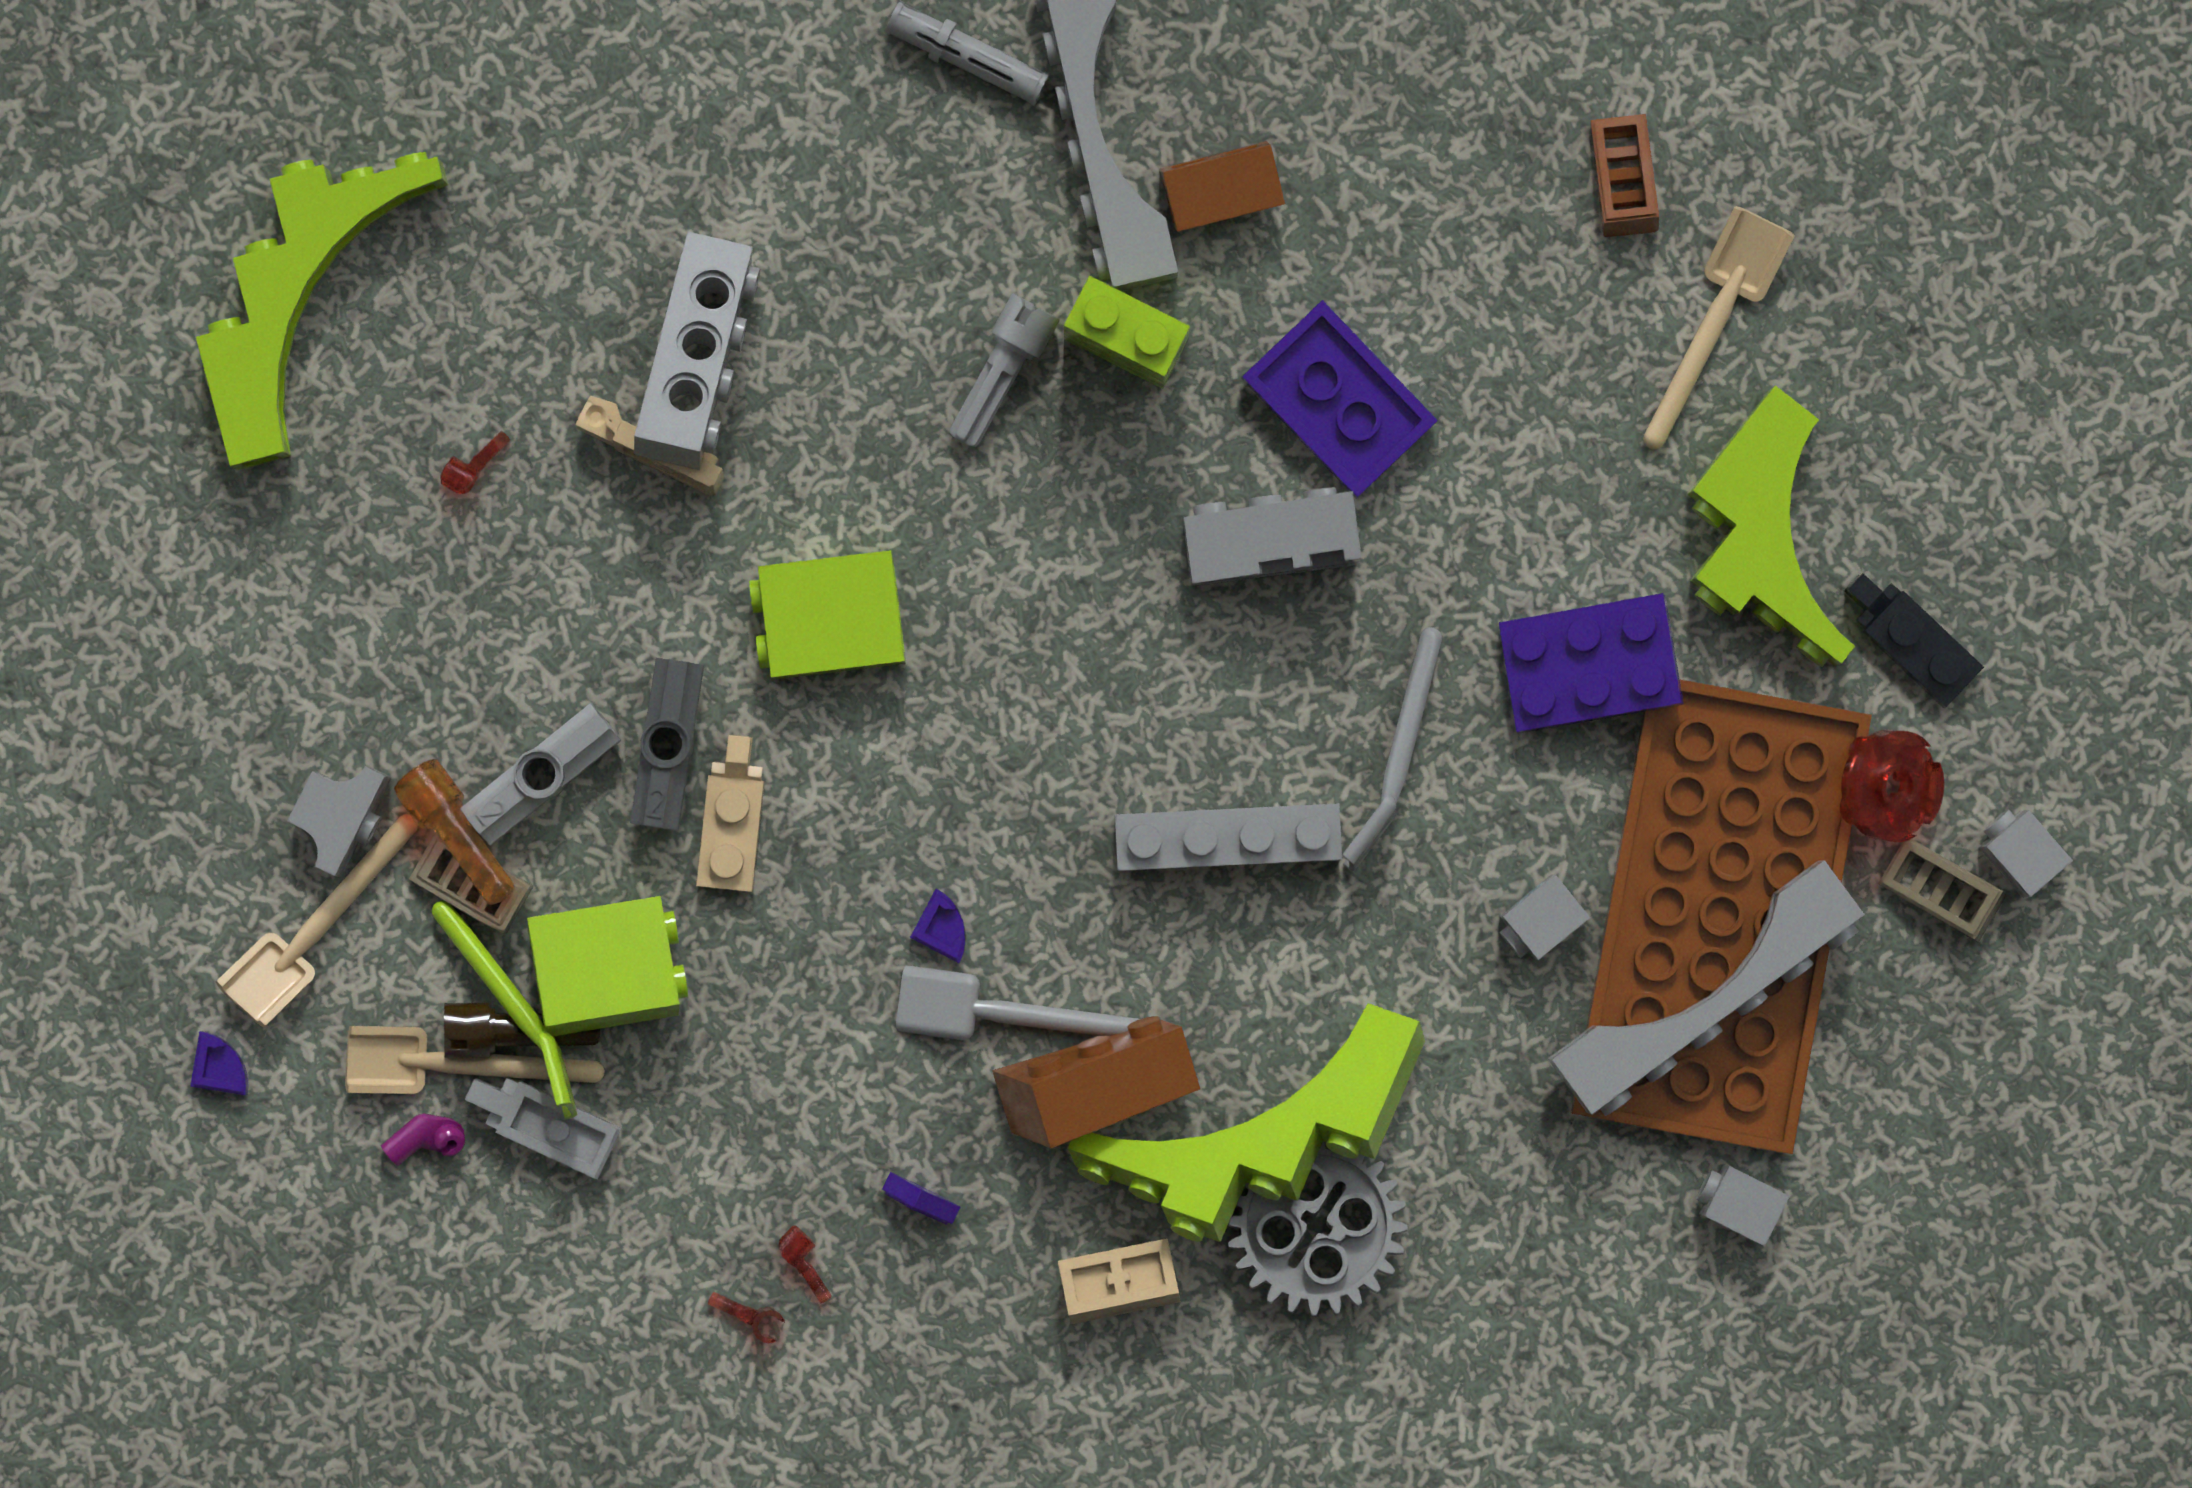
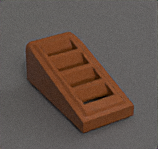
(1631, 220)

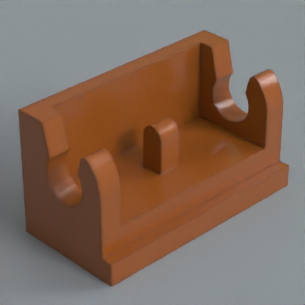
(1222, 186)

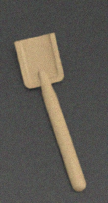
(1744, 266)
(276, 972)
(396, 1061)

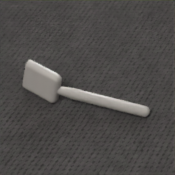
(1401, 748)
(948, 1003)

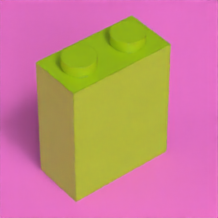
(1126, 332)
(828, 615)
(606, 966)

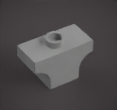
(339, 815)

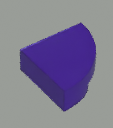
(941, 927)
(218, 1066)
(920, 1199)

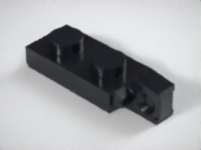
(1913, 640)

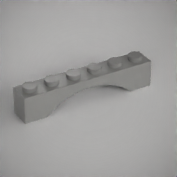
(1131, 232)
(1799, 920)

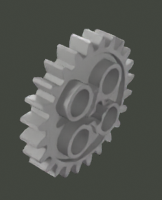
(1360, 1251)

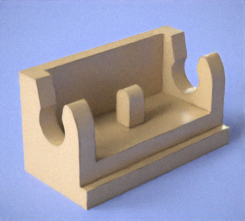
(1119, 1281)

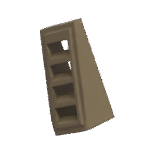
(508, 908)
(1982, 916)

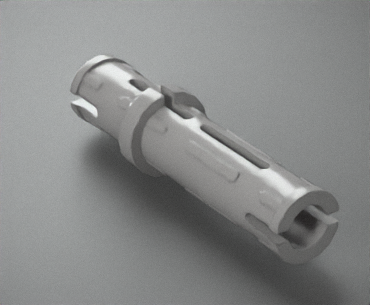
(978, 58)

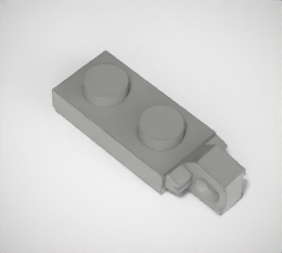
(536, 1122)

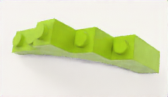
(318, 219)
(1274, 1152)

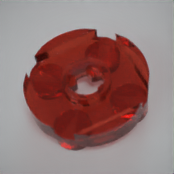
(1865, 782)

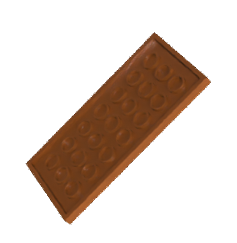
(1716, 820)

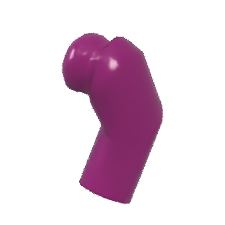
(425, 1132)

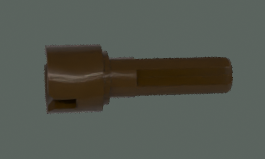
(476, 1030)

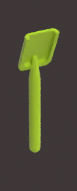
(510, 999)

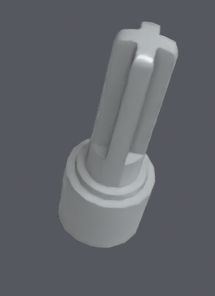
(1020, 335)

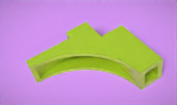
(1756, 559)

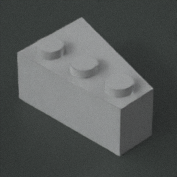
(1272, 537)

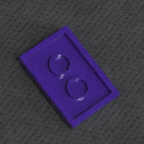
(1339, 399)
(1591, 663)

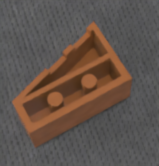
(1096, 1082)

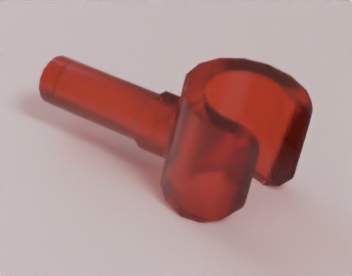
(462, 476)
(794, 1248)
(746, 1314)

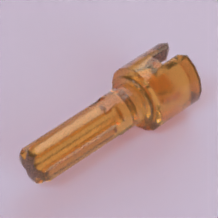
(435, 804)

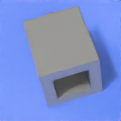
(2023, 851)
(1542, 919)
(1741, 1203)

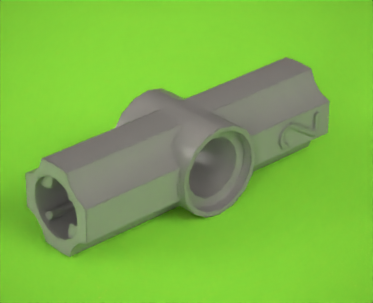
(511, 797)

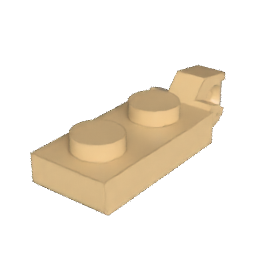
(603, 421)
(731, 820)

